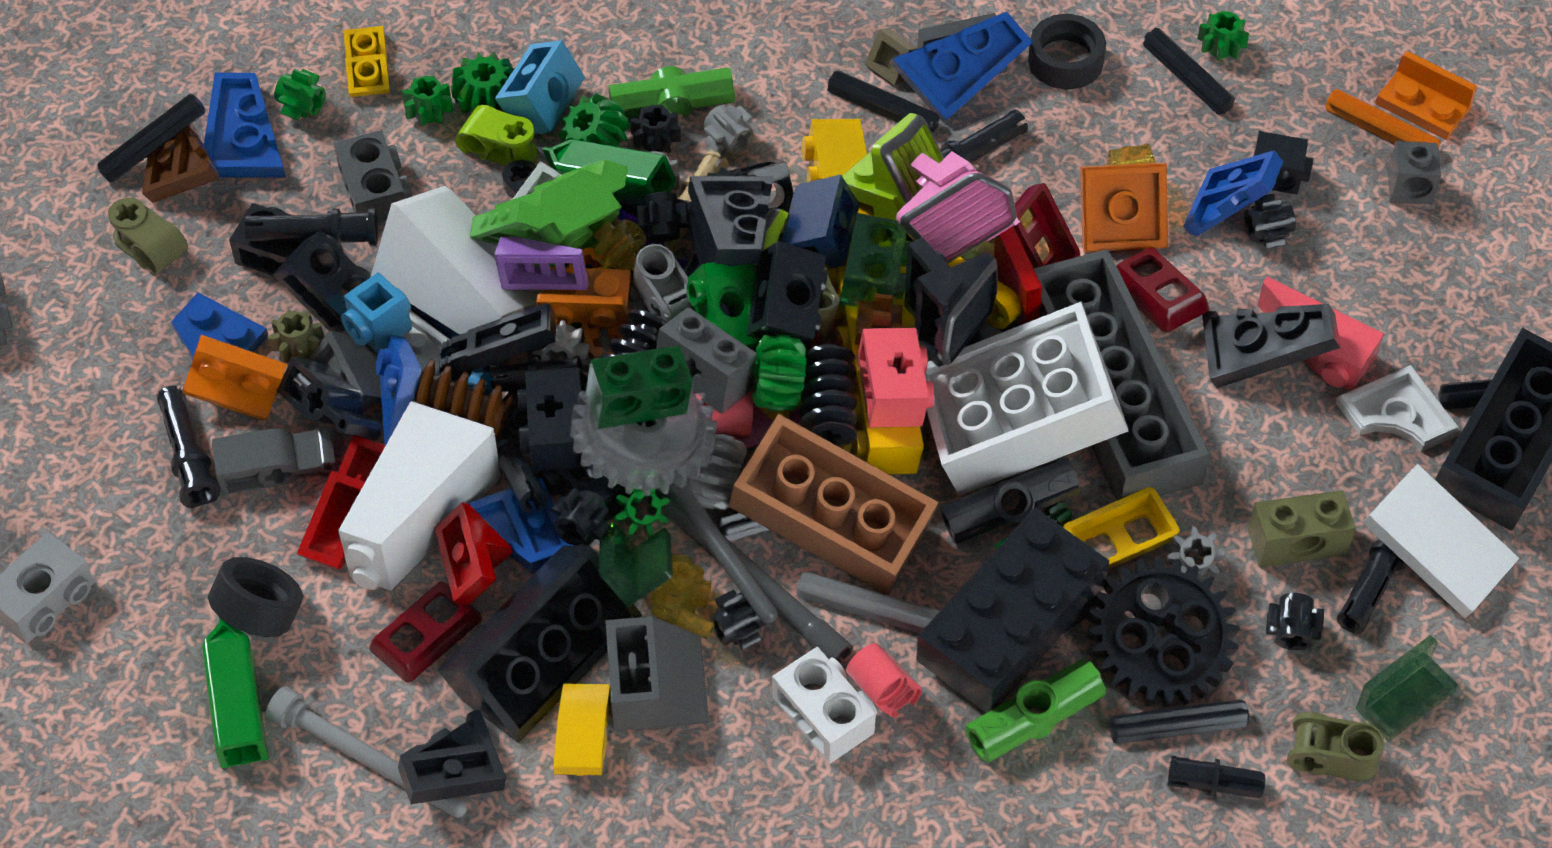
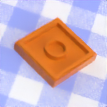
(1124, 206)

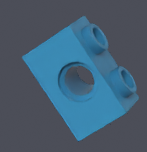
(541, 85)

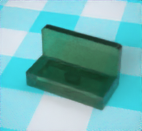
(634, 569)
(1405, 690)

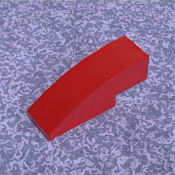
(322, 538)

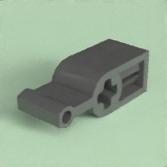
(271, 458)

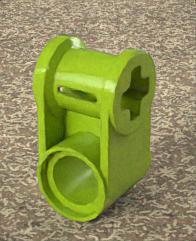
(495, 134)

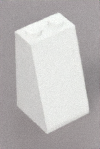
(440, 267)
(415, 484)

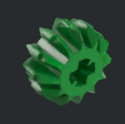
(479, 81)
(595, 121)
(779, 372)

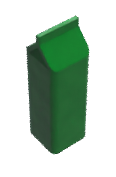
(645, 172)
(234, 697)

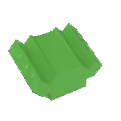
(559, 210)

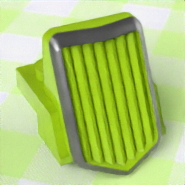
(885, 173)

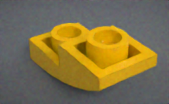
(366, 61)
(582, 729)

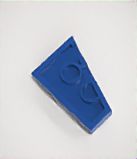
(960, 65)

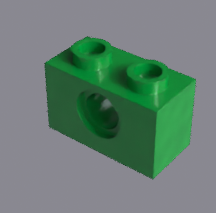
(729, 286)

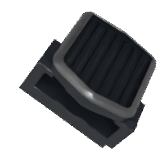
(948, 300)

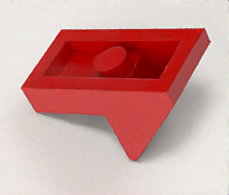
(469, 552)

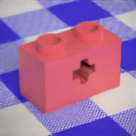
(894, 377)

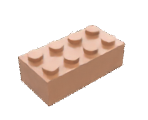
(832, 504)

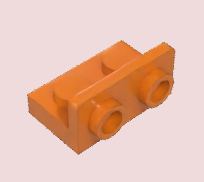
(1427, 95)
(602, 304)
(233, 378)

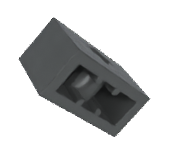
(715, 360)

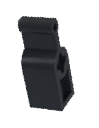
(326, 398)

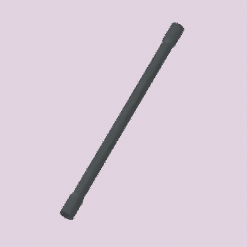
(814, 630)

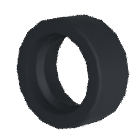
(1061, 73)
(255, 597)

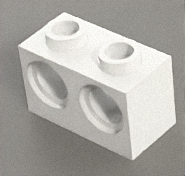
(815, 709)

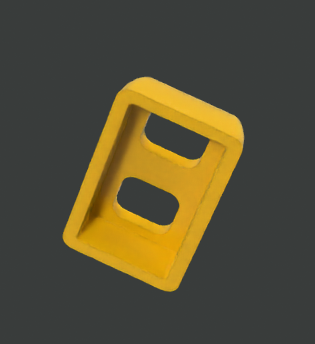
(1112, 520)

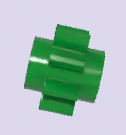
(1223, 35)
(299, 94)
(427, 100)
(629, 512)

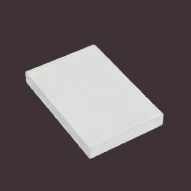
(1441, 541)

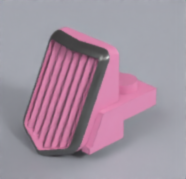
(956, 206)

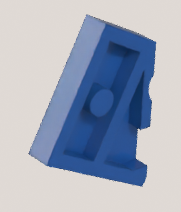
(1232, 189)
(218, 322)
(398, 380)
(529, 535)

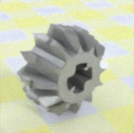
(716, 481)

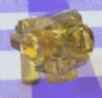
(681, 594)

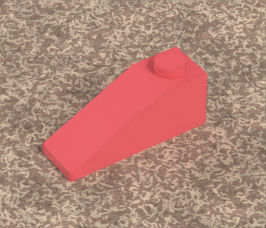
(1358, 341)

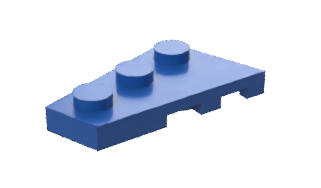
(240, 130)

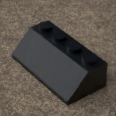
(537, 642)

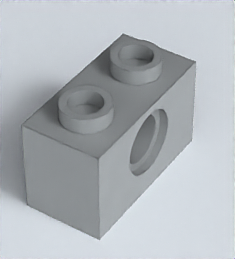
(42, 566)

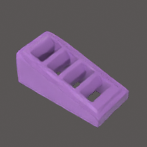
(526, 276)

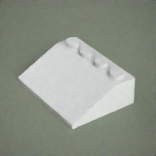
(1022, 400)

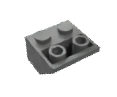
(655, 674)

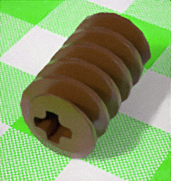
(462, 401)

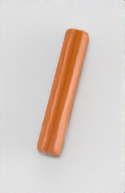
(1374, 119)

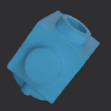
(376, 312)

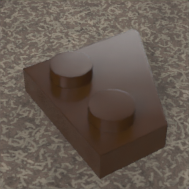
(178, 166)

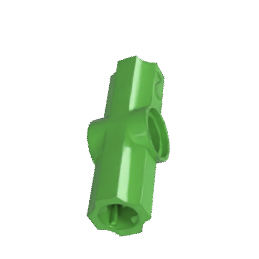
(675, 91)
(1012, 722)

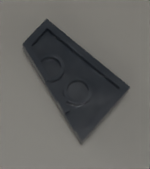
(732, 215)
(1262, 342)

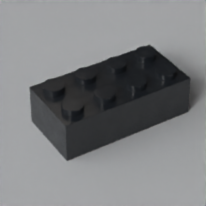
(1506, 437)
(1011, 610)

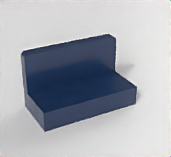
(823, 217)

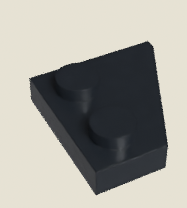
(453, 764)

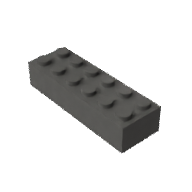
(1162, 439)

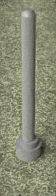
(289, 709)

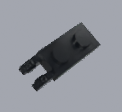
(499, 340)

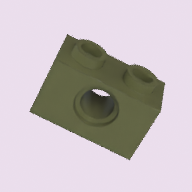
(1301, 528)

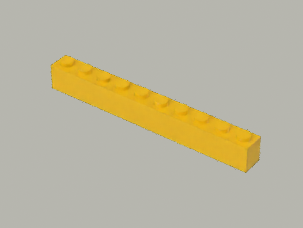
(831, 151)

